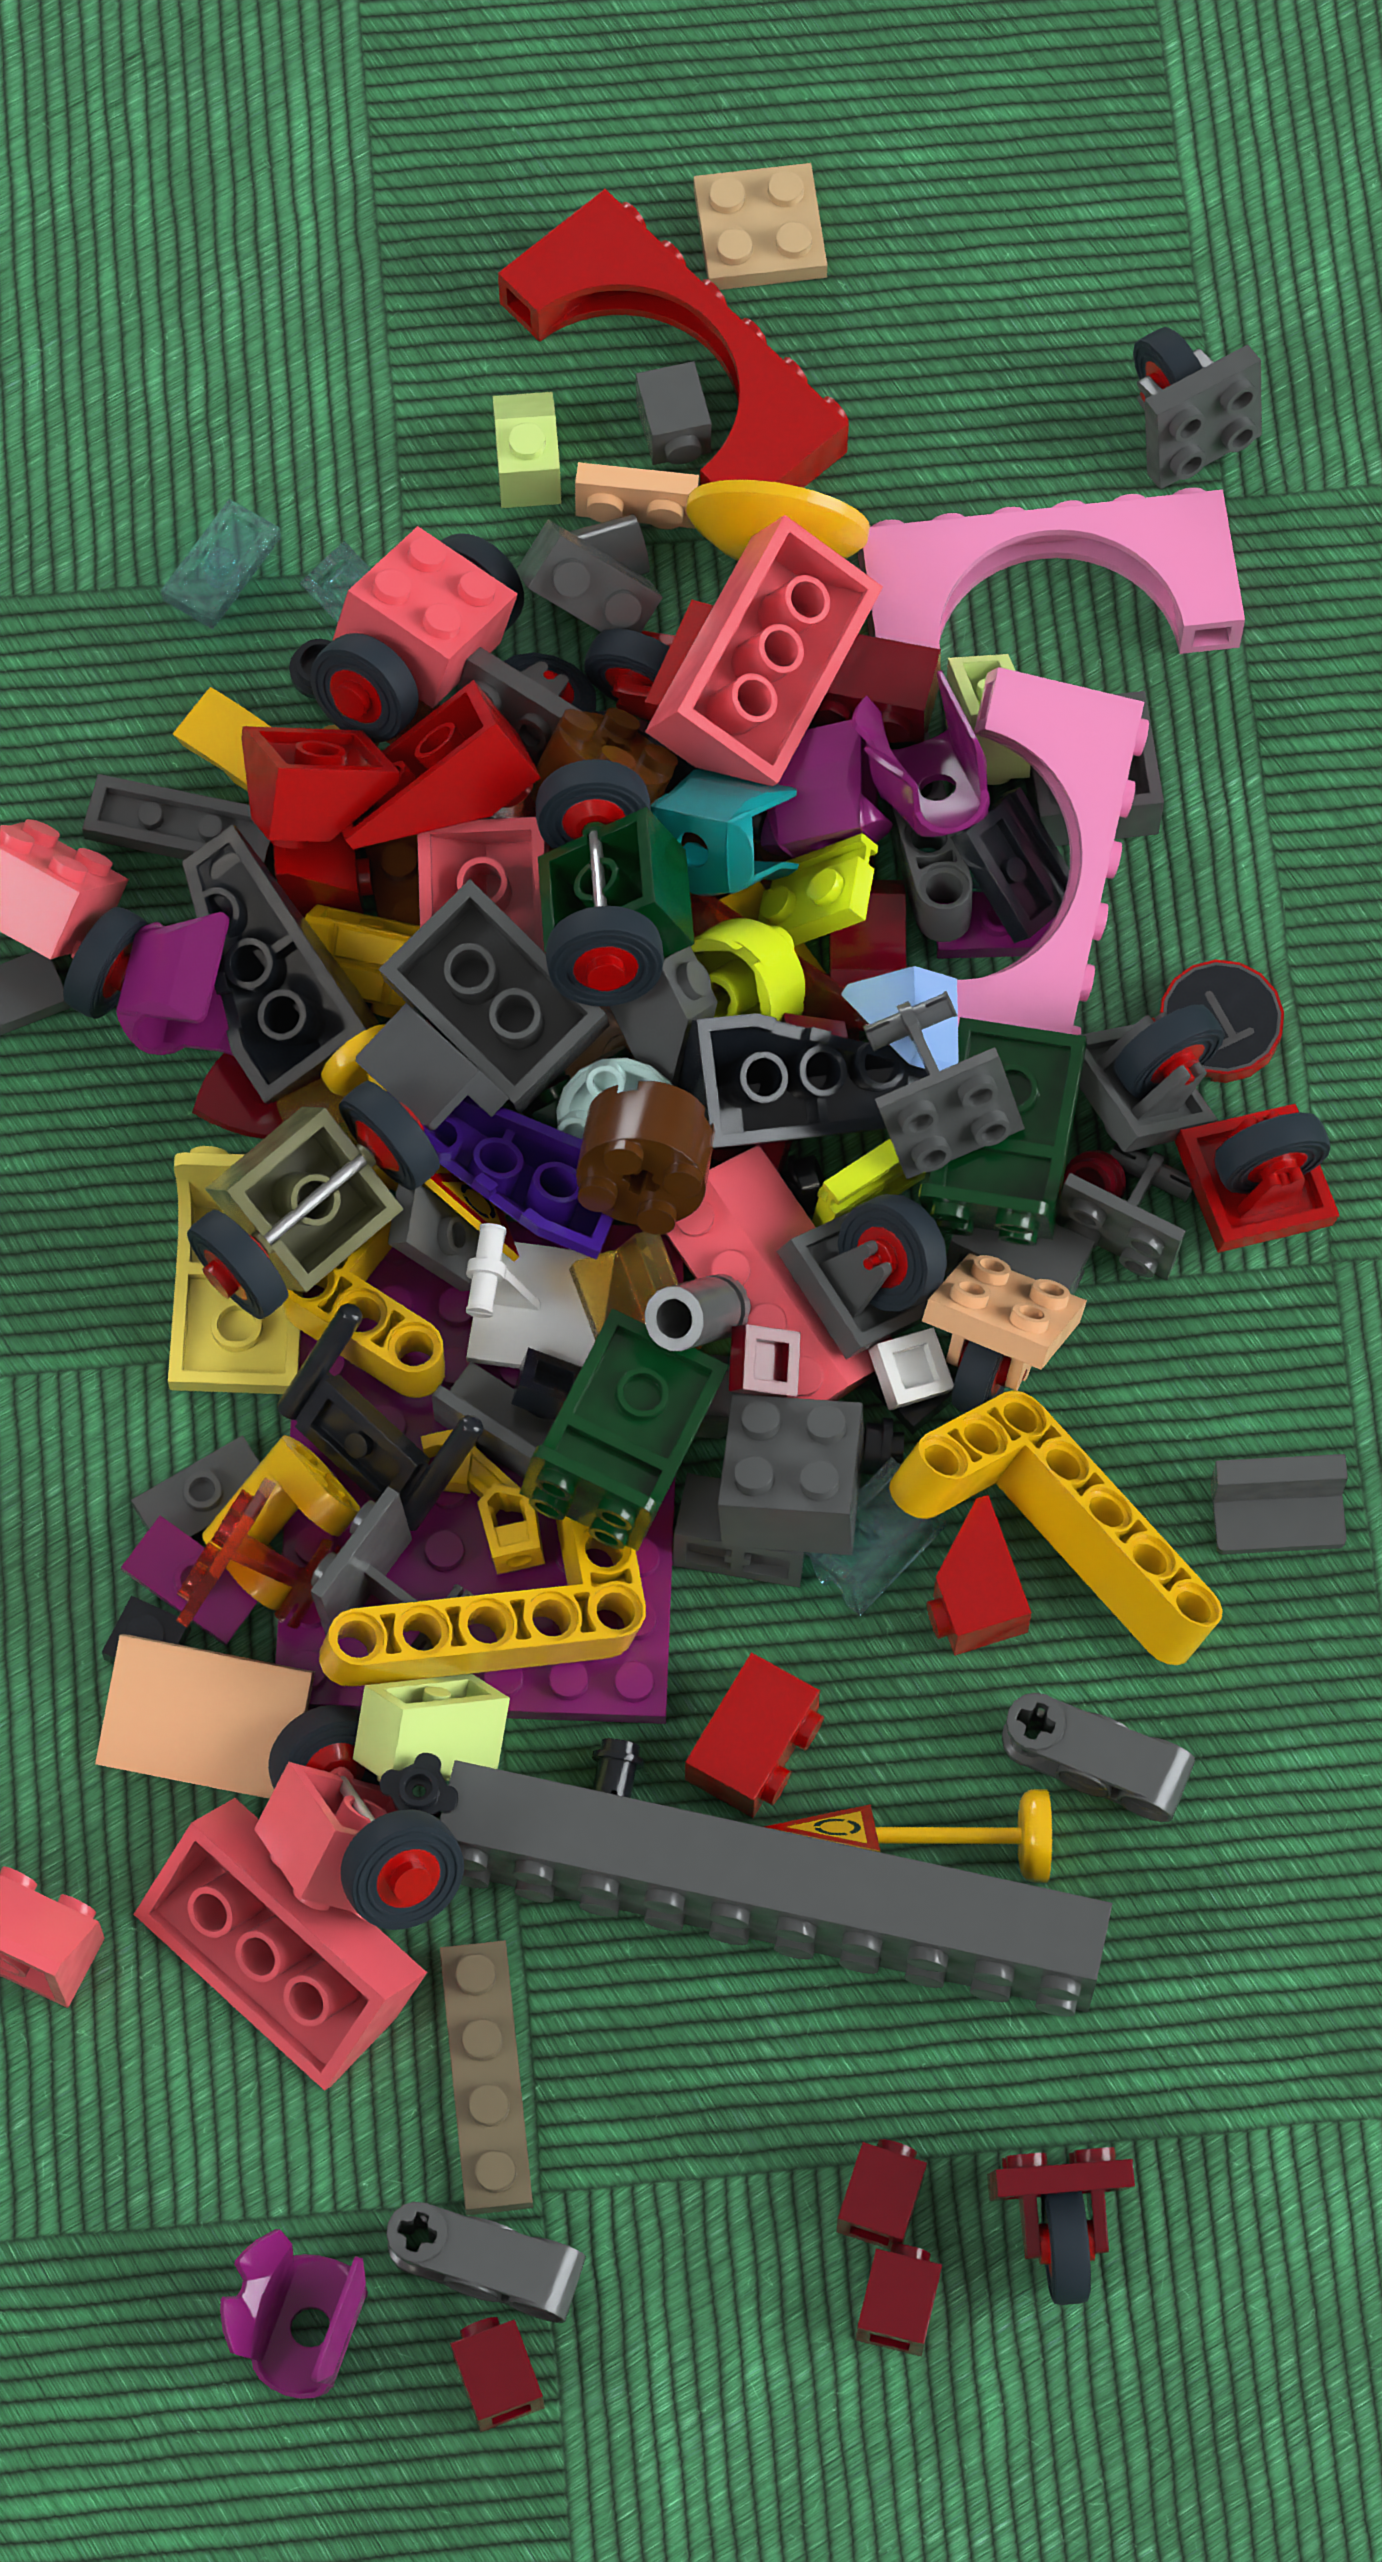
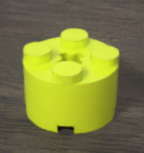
(751, 968)

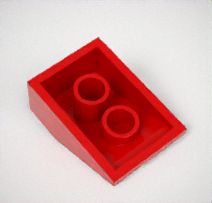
(452, 769)

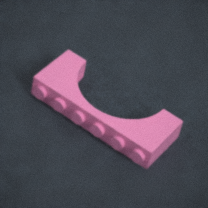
(1165, 545)
(1084, 753)

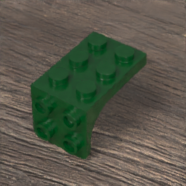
(1019, 1180)
(622, 1433)

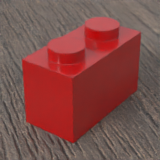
(754, 1735)

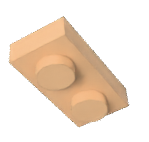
(650, 495)

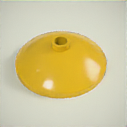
(738, 509)

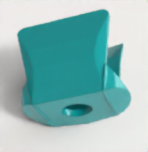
(721, 813)

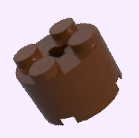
(609, 738)
(645, 1155)

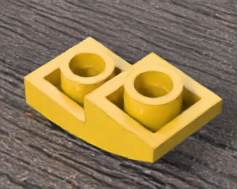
(215, 733)

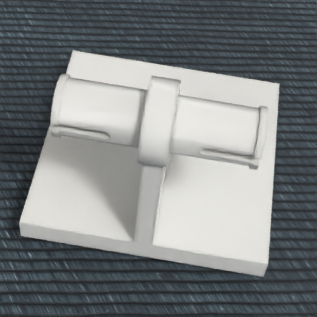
(524, 1303)

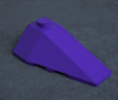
(523, 1171)

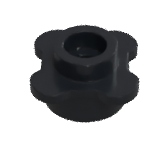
(426, 1773)

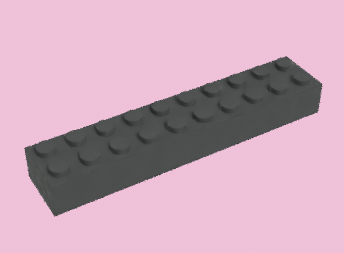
(778, 1889)

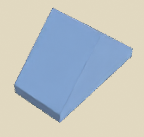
(880, 996)

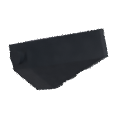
(275, 977)
(786, 1080)

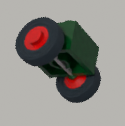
(609, 886)

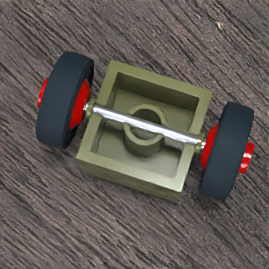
(309, 1198)

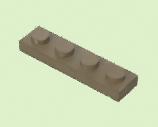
(486, 2078)

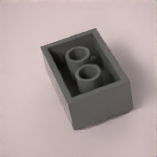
(492, 996)

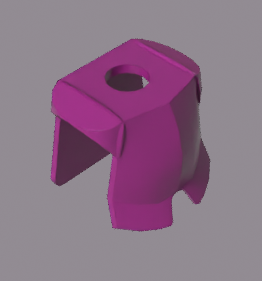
(947, 757)
(832, 795)
(170, 987)
(272, 2295)

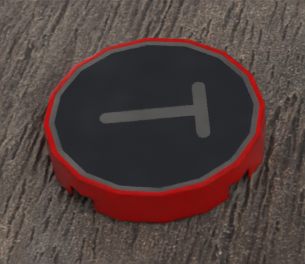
(1244, 1008)

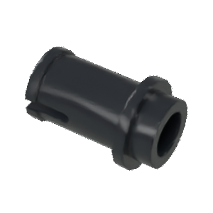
(616, 1766)

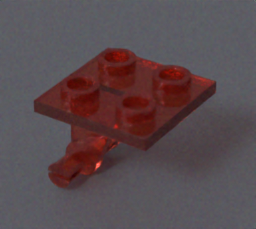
(249, 1552)

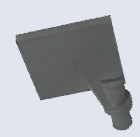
(949, 1108)
(1138, 1237)
(361, 1566)

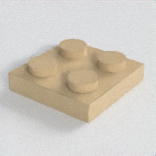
(760, 226)

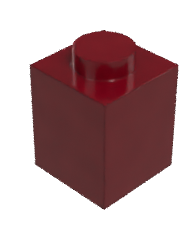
(882, 2193)
(899, 2299)
(496, 2372)

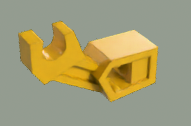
(511, 1545)

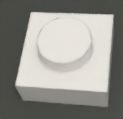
(911, 1368)

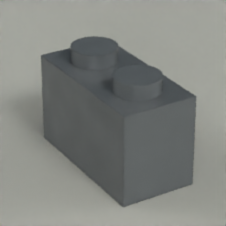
(587, 581)

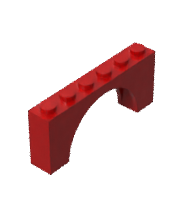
(613, 265)

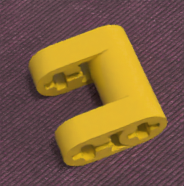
(301, 1484)

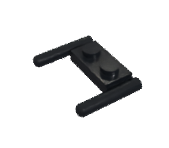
(361, 1437)

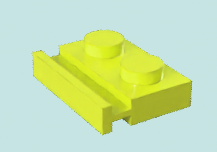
(824, 892)
(861, 1181)

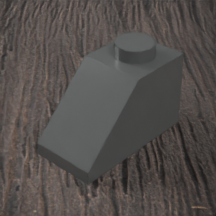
(662, 1018)

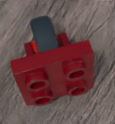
(1064, 2237)

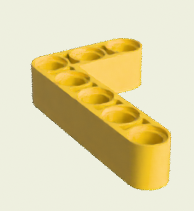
(397, 1329)
(1075, 1510)
(506, 1613)

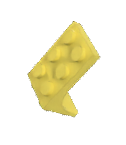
(212, 1337)

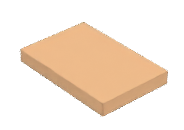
(198, 1714)

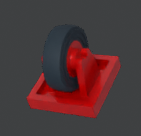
(641, 666)
(1259, 1176)

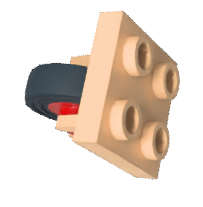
(999, 1326)

